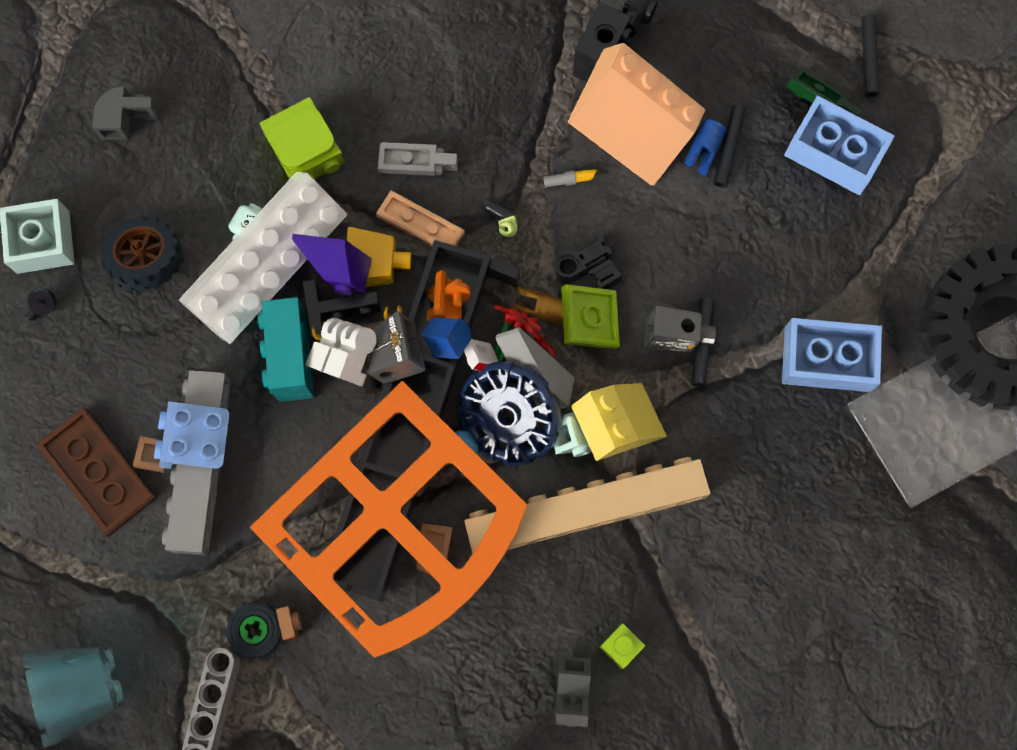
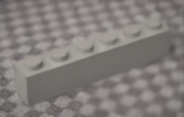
(195, 487)

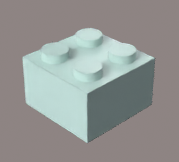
(36, 236)

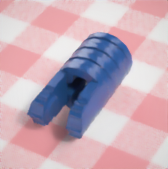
(706, 143)

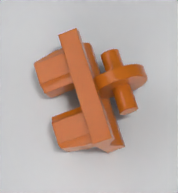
(447, 297)

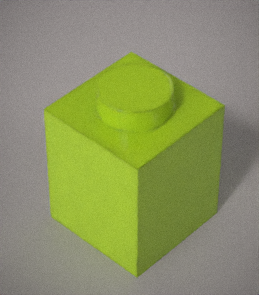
(622, 646)

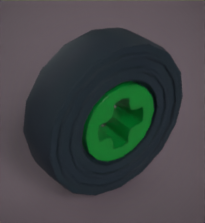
(239, 635)

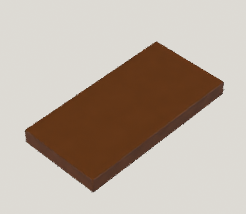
(96, 471)

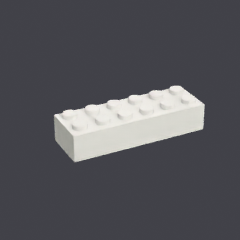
(261, 257)

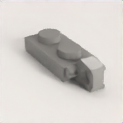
(415, 159)

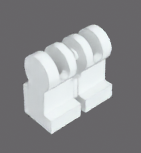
(342, 350)

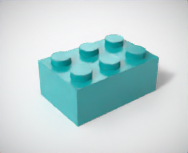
(286, 349)

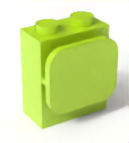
(302, 141)

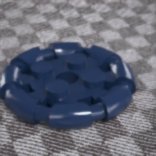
(518, 400)

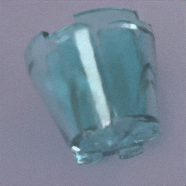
(70, 689)

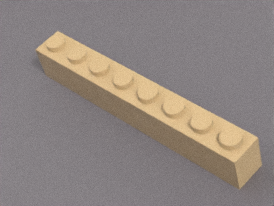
(601, 503)

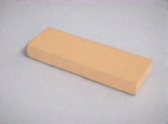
(418, 221)

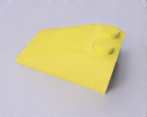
(617, 419)

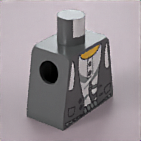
(676, 330)

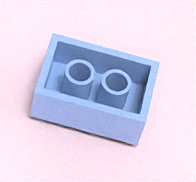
(839, 145)
(832, 355)

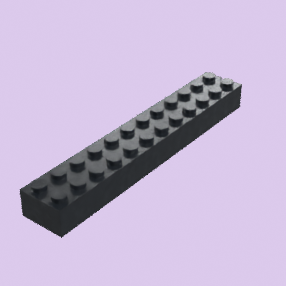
(399, 441)

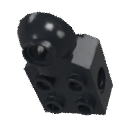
(608, 29)

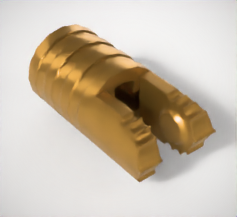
(547, 306)

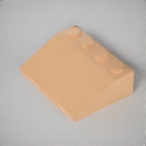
(635, 113)

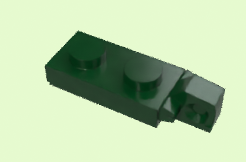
(810, 86)

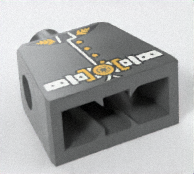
(396, 350)

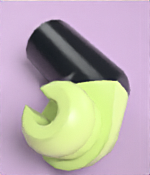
(505, 216)

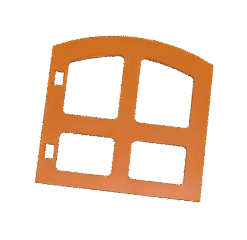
(384, 511)

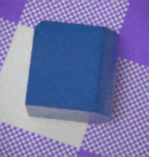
(447, 337)

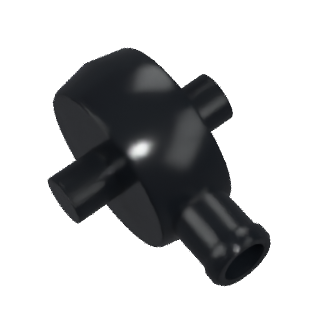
(41, 302)

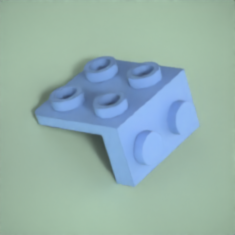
(192, 436)

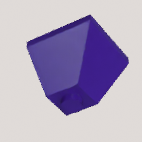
(336, 262)

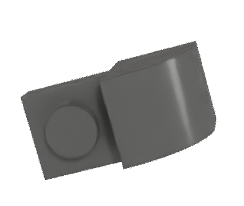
(115, 110)
(573, 691)

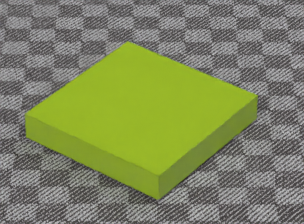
(590, 317)

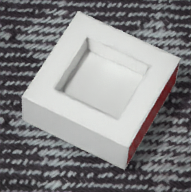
(479, 354)

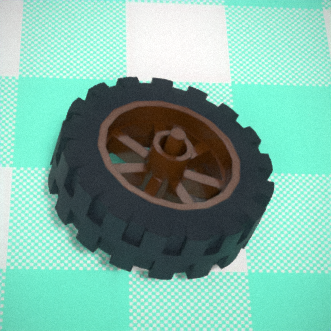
(137, 236)

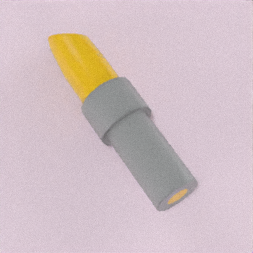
(569, 178)

